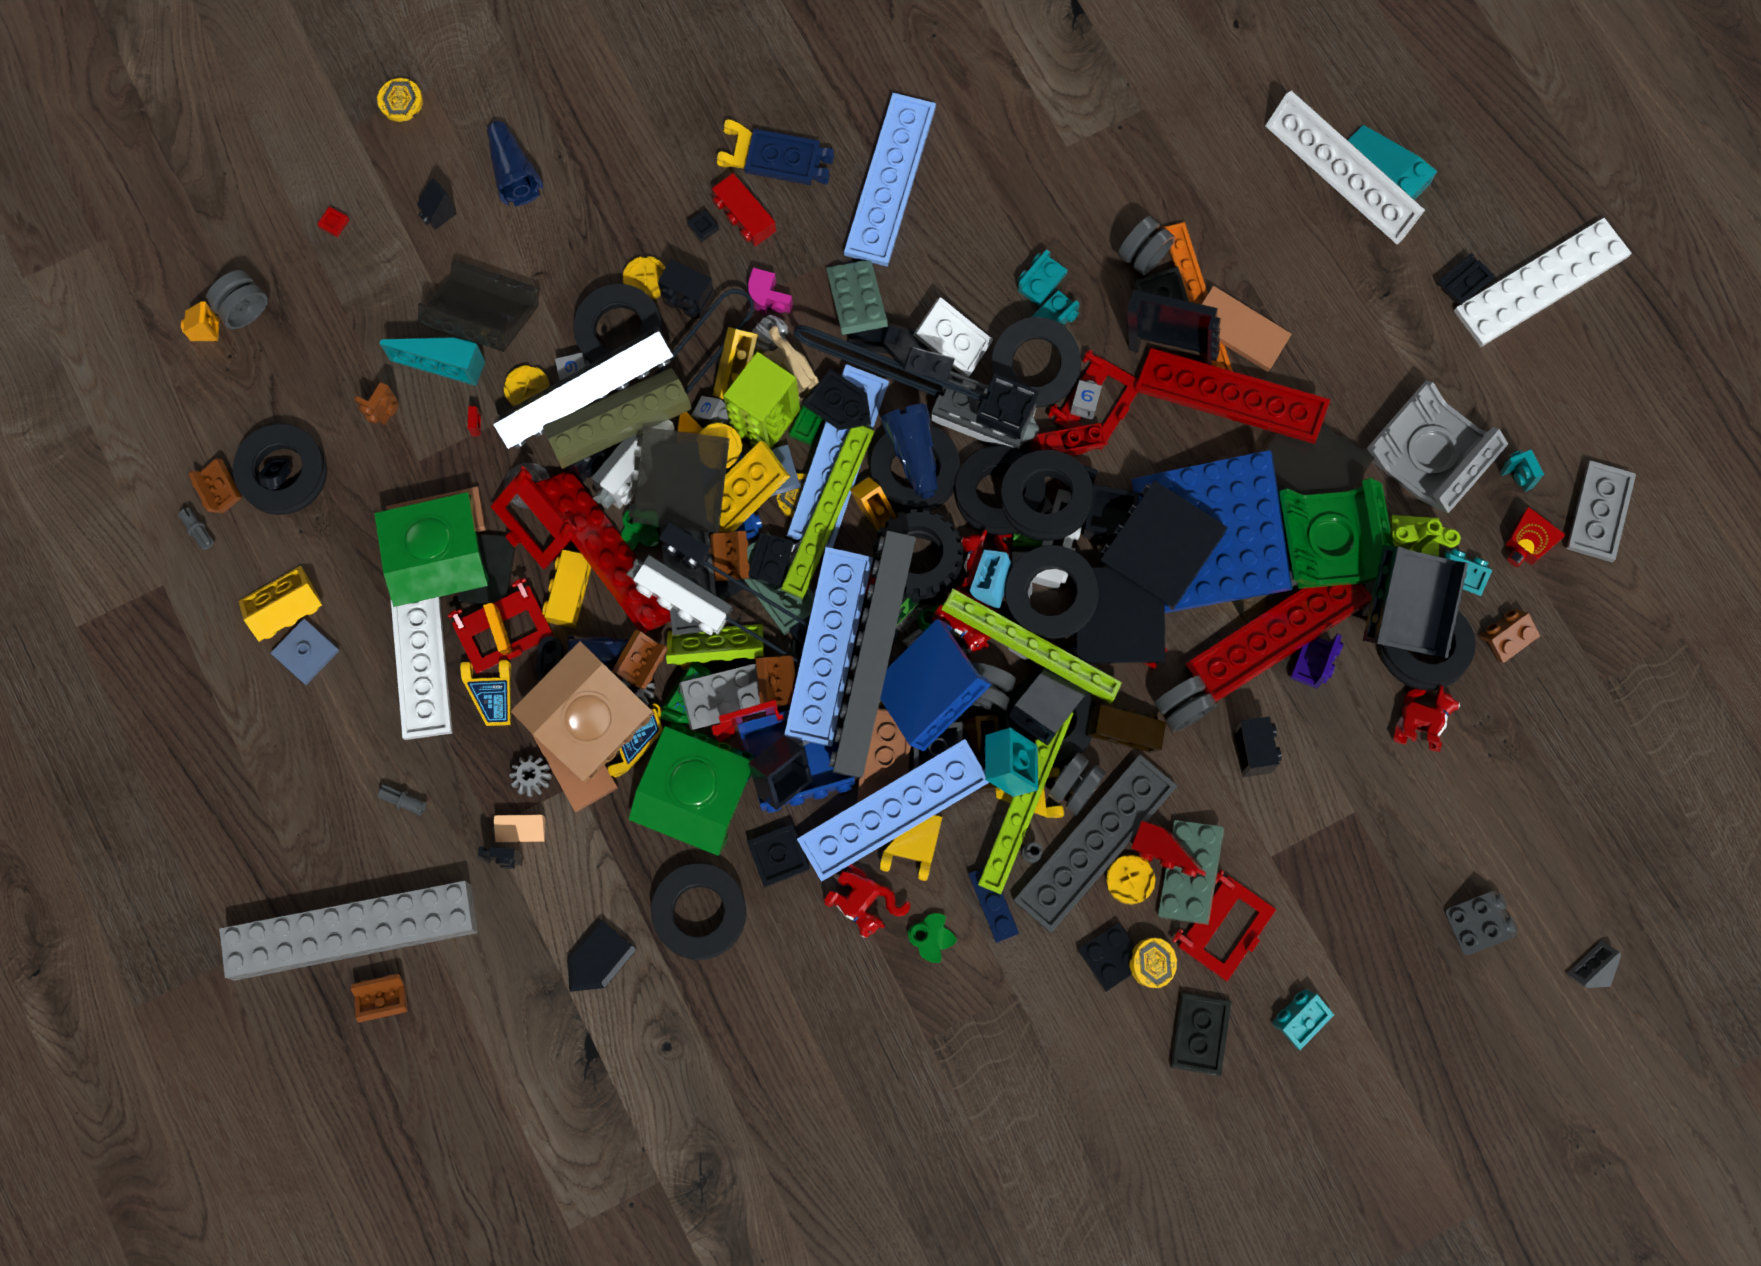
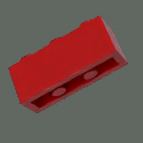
(743, 210)

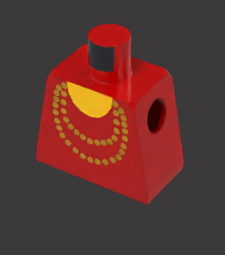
(1531, 538)

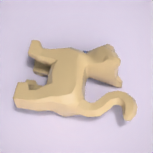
(792, 362)

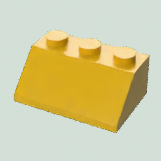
(279, 604)

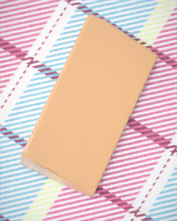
(519, 828)

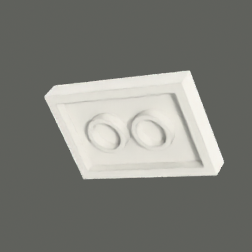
(953, 335)

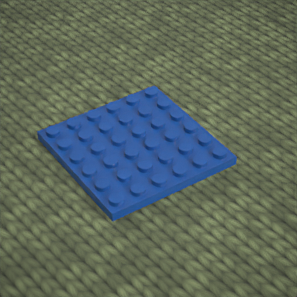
(1253, 551)

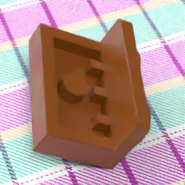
(380, 405)
(215, 487)
(730, 555)
(1510, 634)
(639, 660)
(776, 679)
(379, 997)

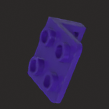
(1315, 661)

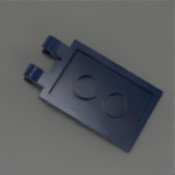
(787, 158)

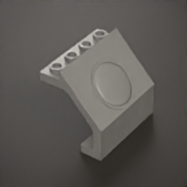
(1435, 449)

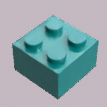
(1011, 762)

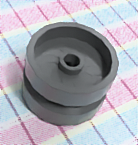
(1146, 245)
(236, 299)
(995, 697)
(1187, 706)
(1075, 782)

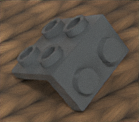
(1481, 922)

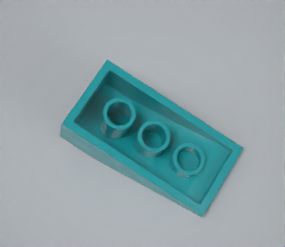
(1396, 162)
(441, 356)

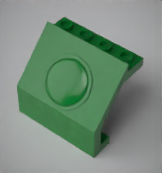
(1336, 535)
(430, 549)
(691, 788)

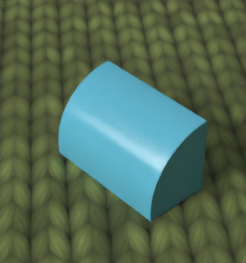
(991, 578)

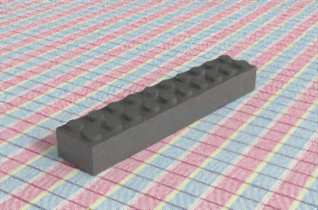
(874, 654)

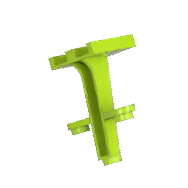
(1422, 534)

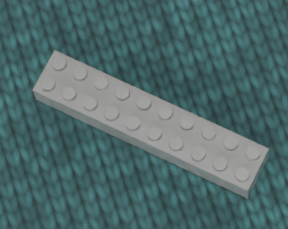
(348, 930)

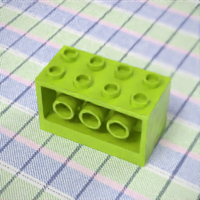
(762, 401)

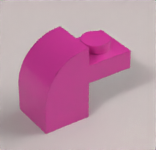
(762, 292)

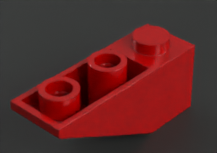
(1072, 440)
(1160, 844)

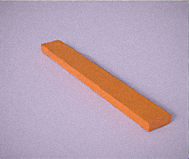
(1184, 257)

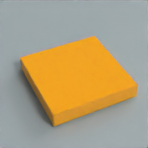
(498, 629)

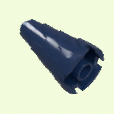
(513, 172)
(913, 444)
(604, 648)

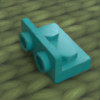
(1041, 278)
(1059, 309)
(1525, 467)
(1477, 571)
(1302, 1018)

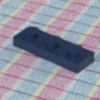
(994, 909)

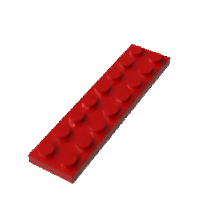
(1233, 395)
(603, 549)
(1275, 636)

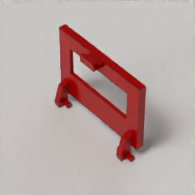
(1098, 372)
(544, 510)
(508, 608)
(731, 720)
(1222, 903)

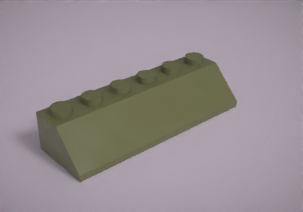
(617, 417)

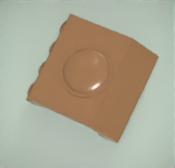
(582, 712)

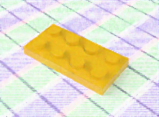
(750, 485)

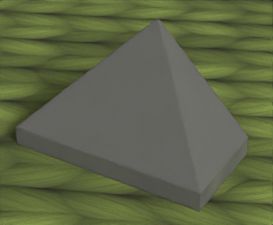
(1597, 967)

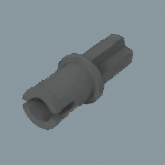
(196, 529)
(402, 800)
(1032, 852)

